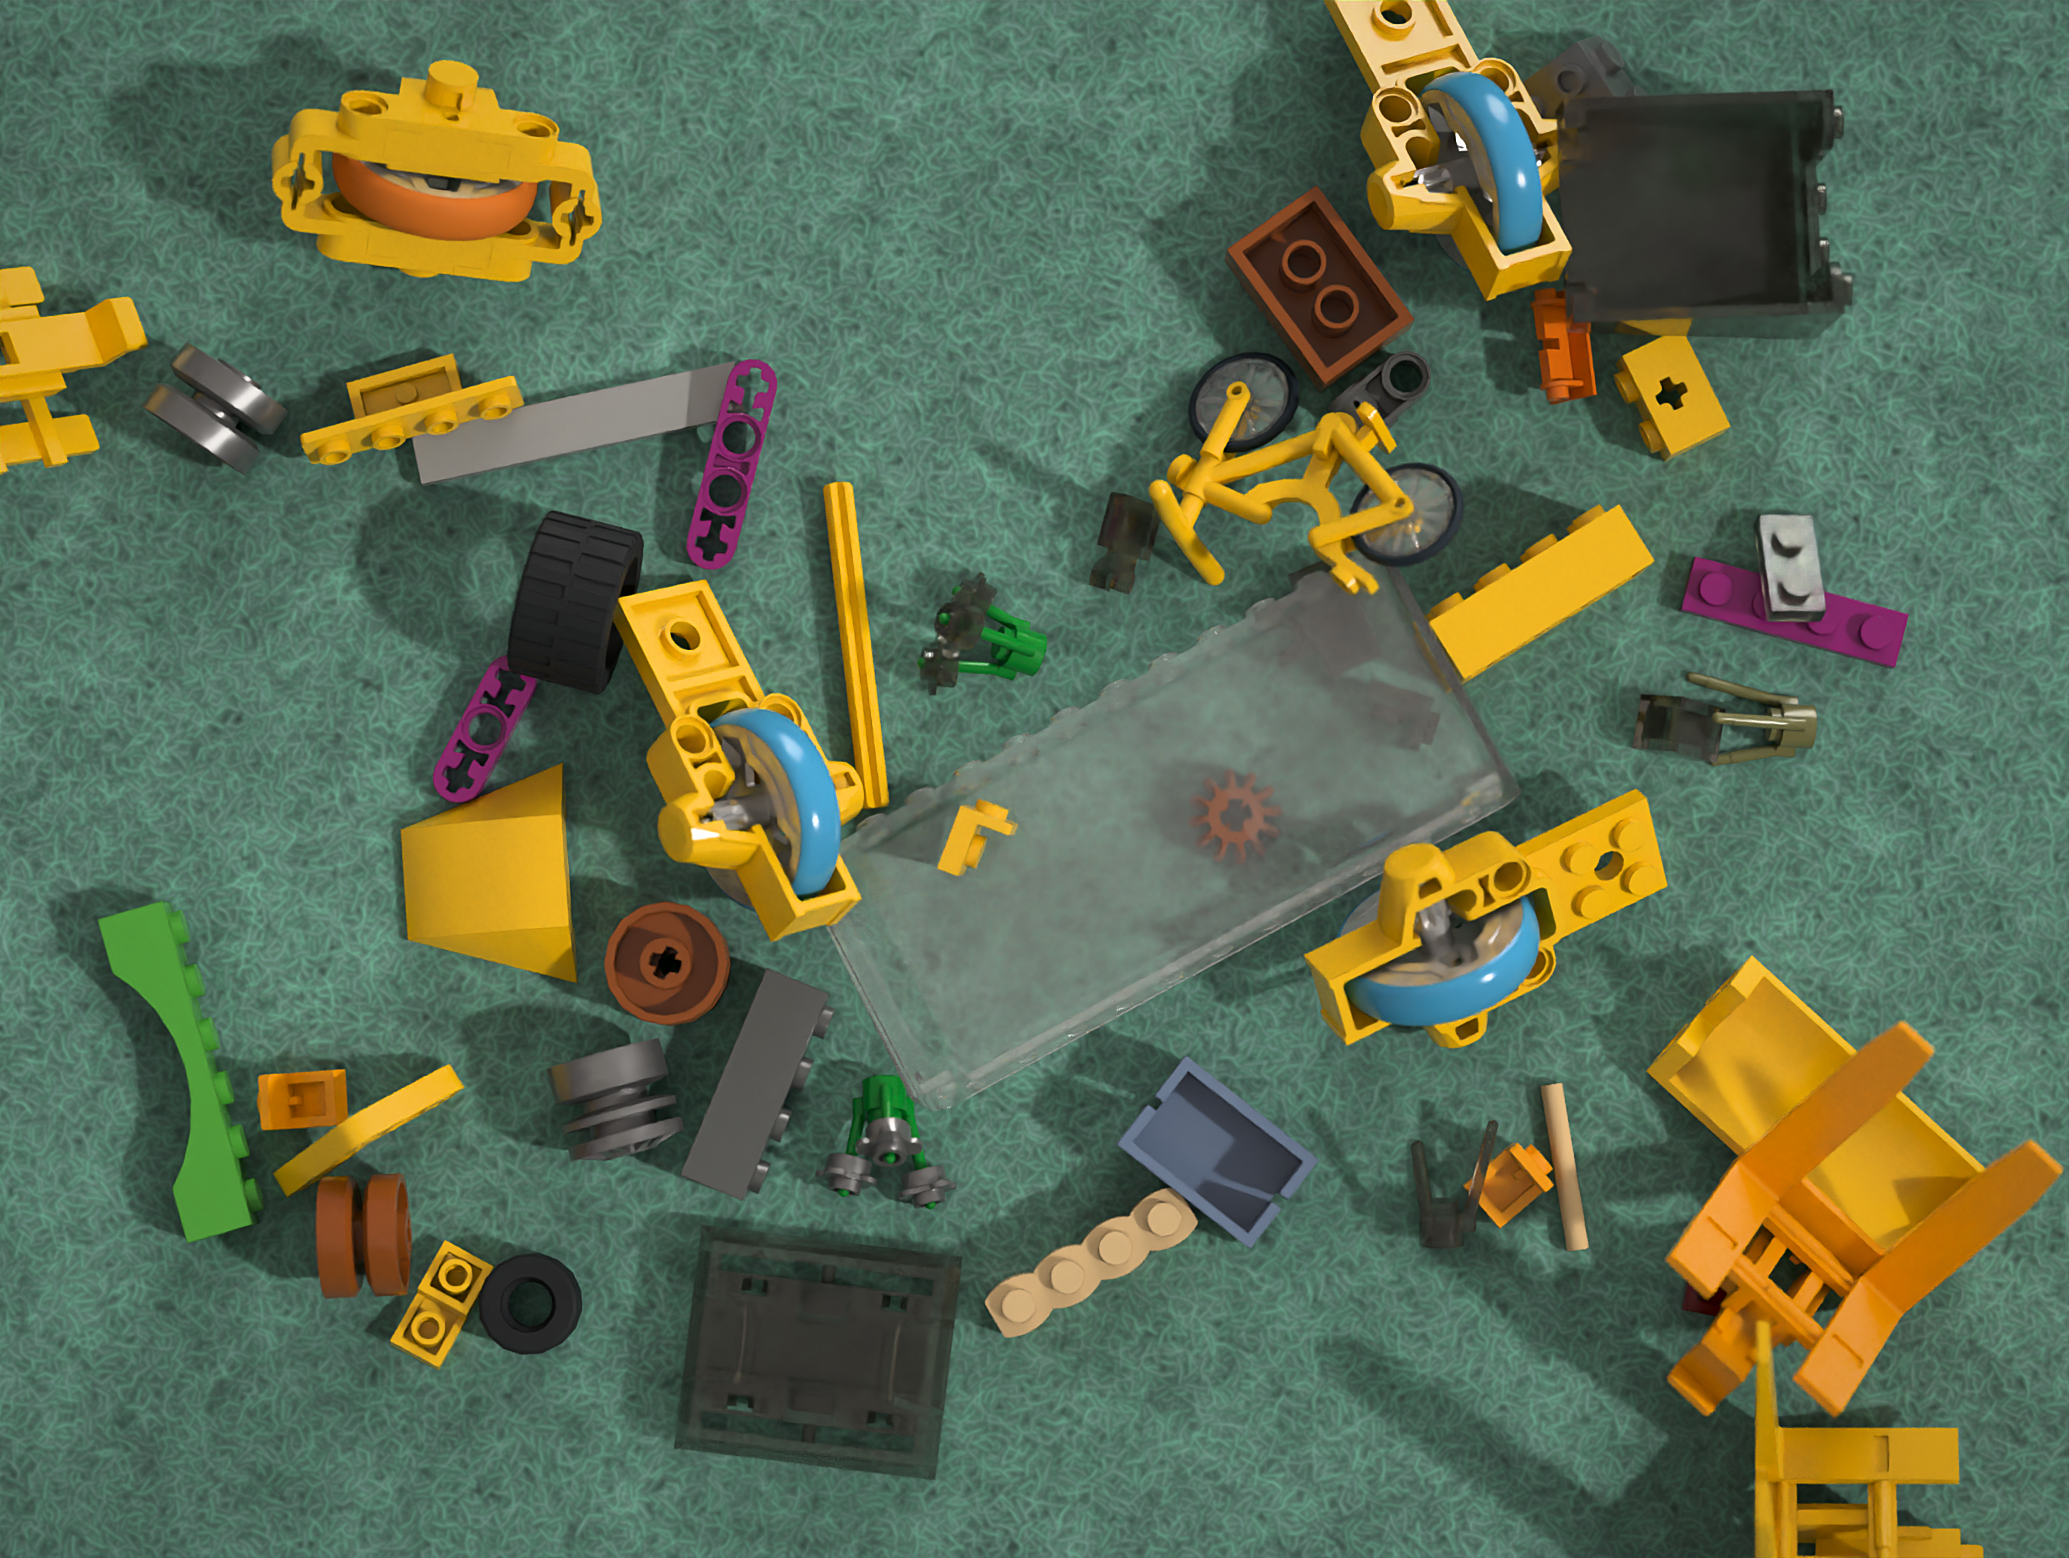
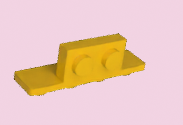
(408, 404)

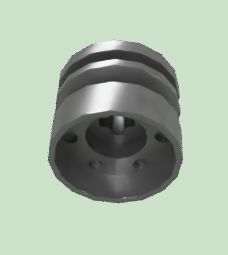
(615, 1100)

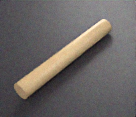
(1564, 1167)

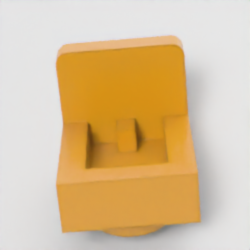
(302, 1099)
(1513, 1182)

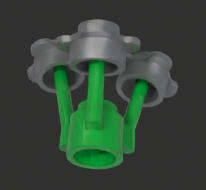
(888, 1140)

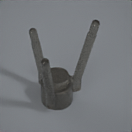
(1439, 1218)

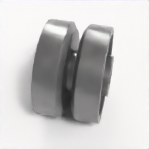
(215, 408)

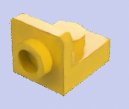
(964, 842)

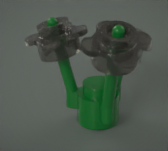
(961, 626)

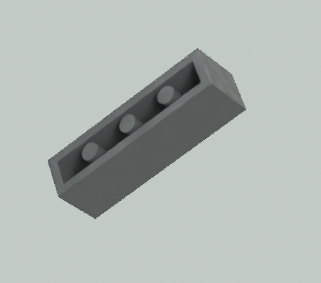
(756, 1085)

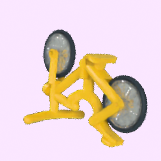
(1246, 403)

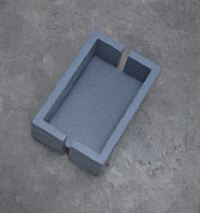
(1217, 1152)

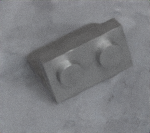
(1582, 71)

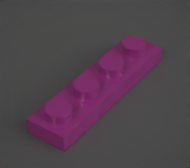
(1847, 628)

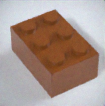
(1318, 289)

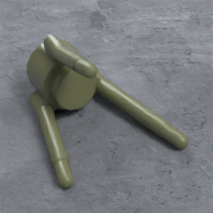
(1787, 724)

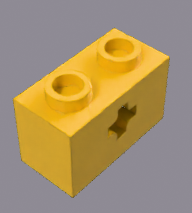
(1675, 366)

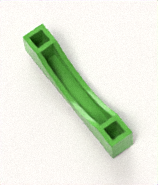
(212, 1183)

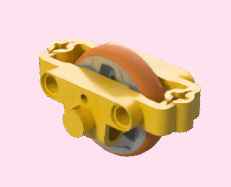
(436, 181)

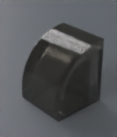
(1677, 728)

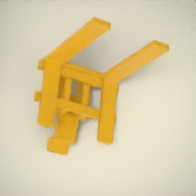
(39, 354)

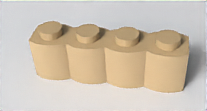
(1077, 1269)

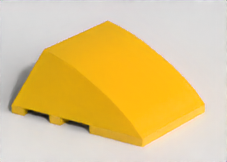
(496, 878)

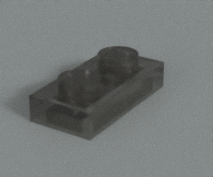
(1789, 568)

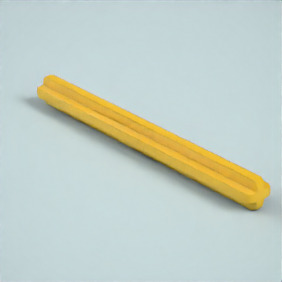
(856, 643)

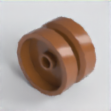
(635, 957)
(363, 1235)

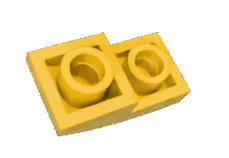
(441, 1305)

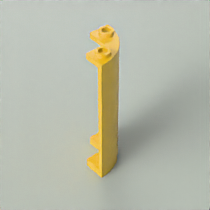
(1764, 1051)

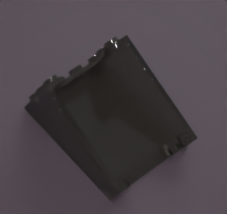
(1699, 214)

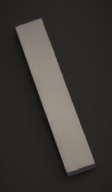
(576, 425)

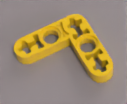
(365, 1128)

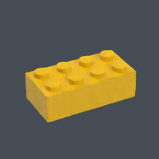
(1541, 592)

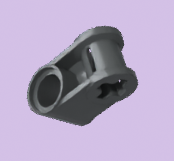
(1380, 393)

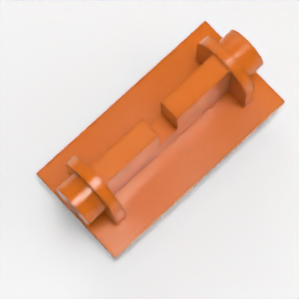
(1565, 357)

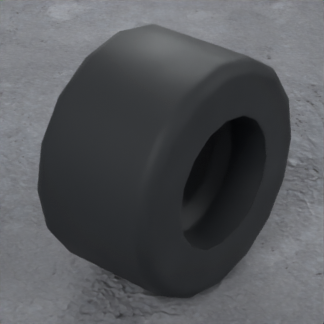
(495, 1310)

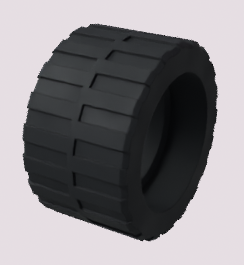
(569, 599)

